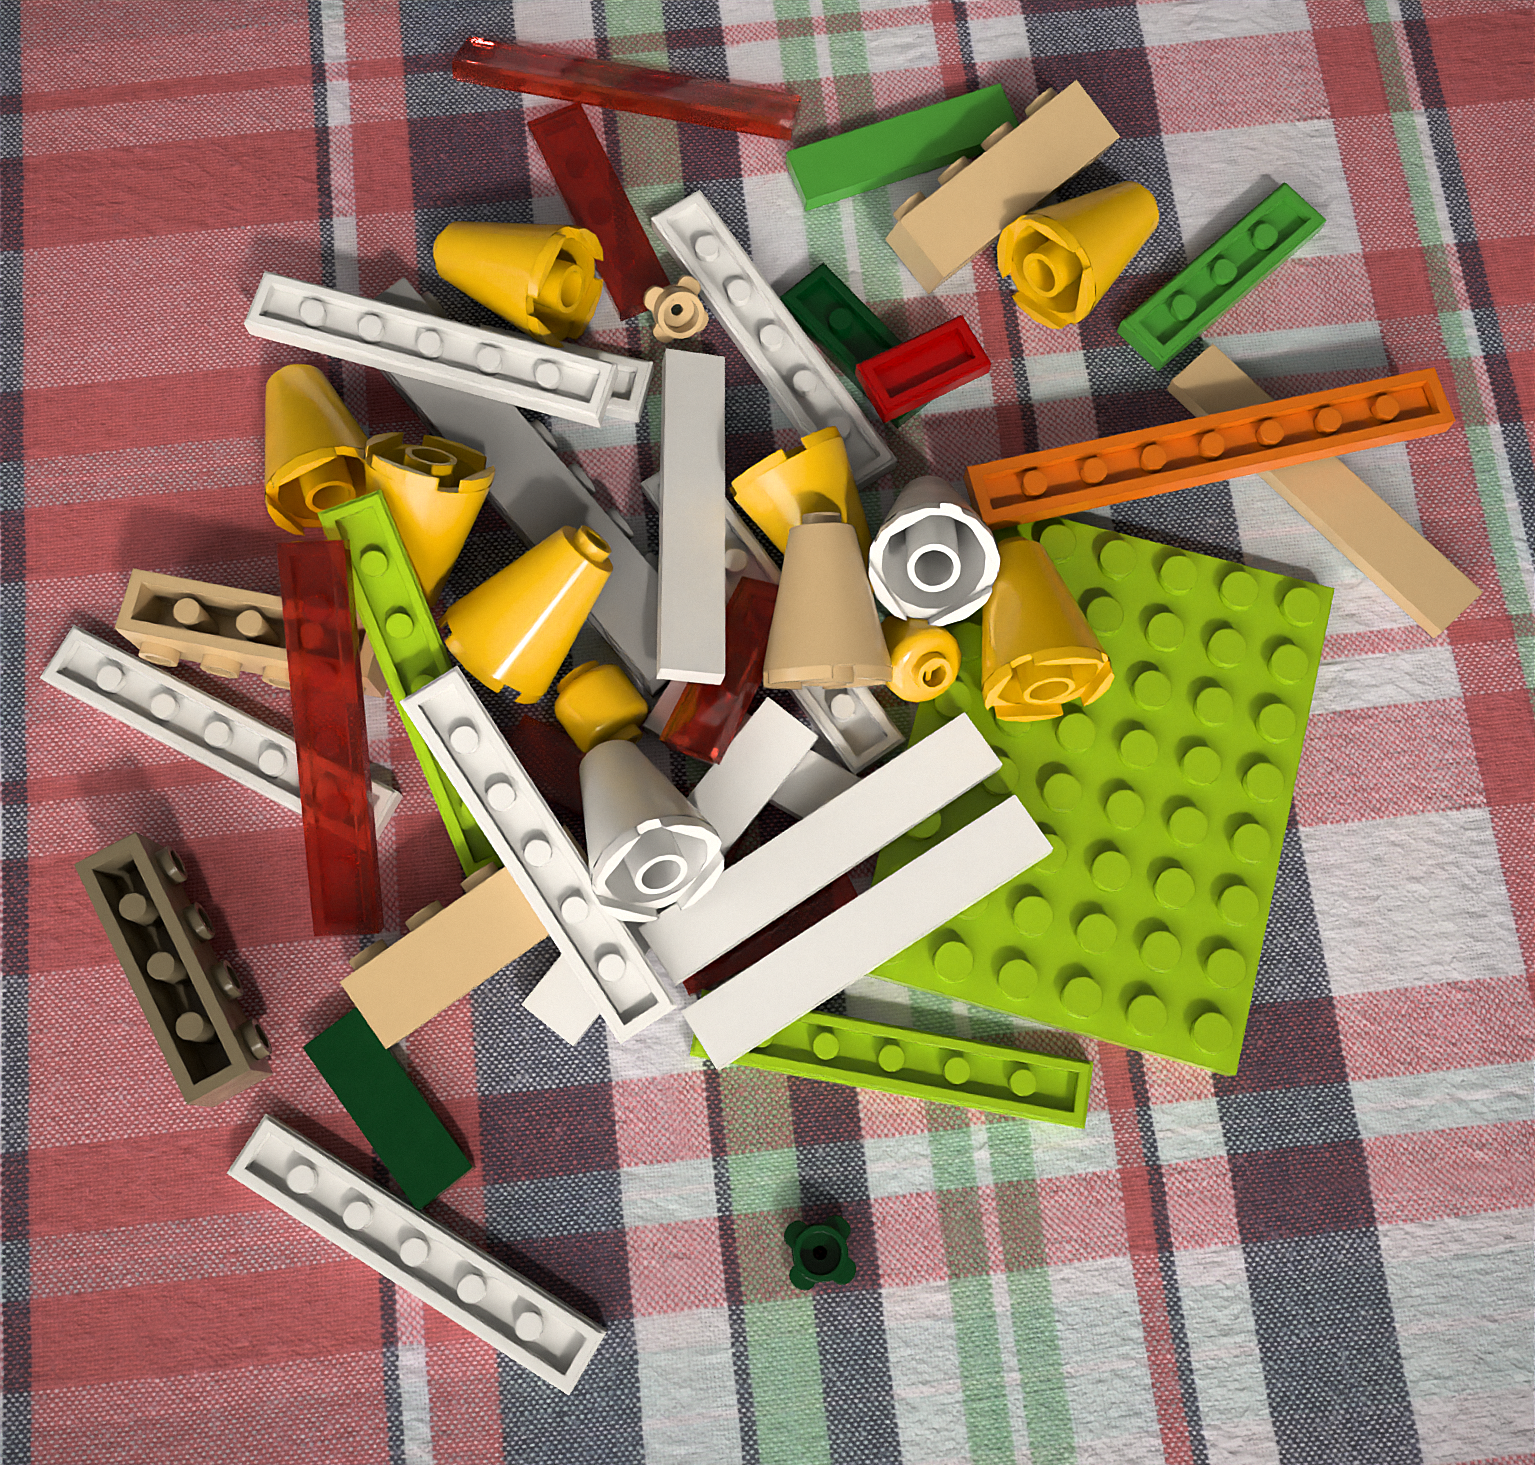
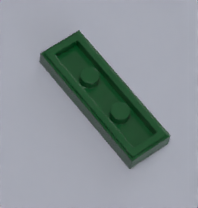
(840, 325)
(389, 1109)

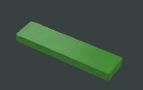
(897, 147)
(1221, 276)

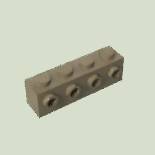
(175, 970)

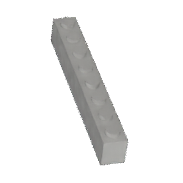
(541, 496)

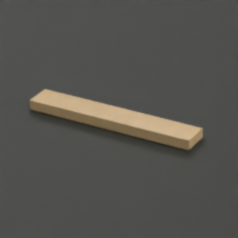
(1341, 506)

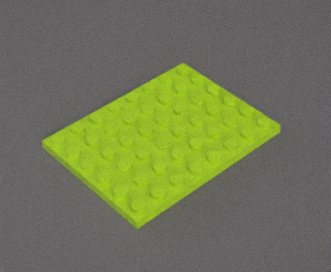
(1154, 799)

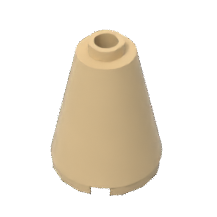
(825, 613)

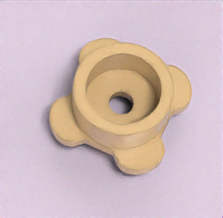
(688, 321)

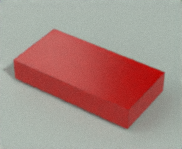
(922, 368)

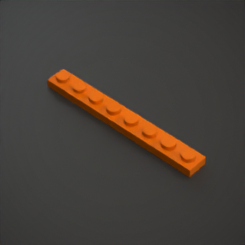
(1208, 449)

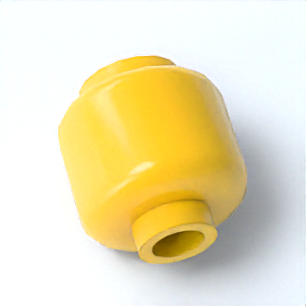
(917, 656)
(600, 705)

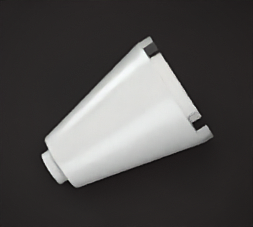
(933, 555)
(643, 836)

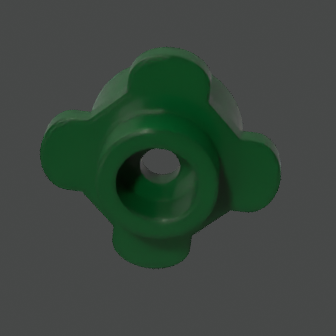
(835, 1265)

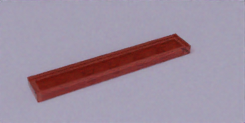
(627, 88)
(331, 736)

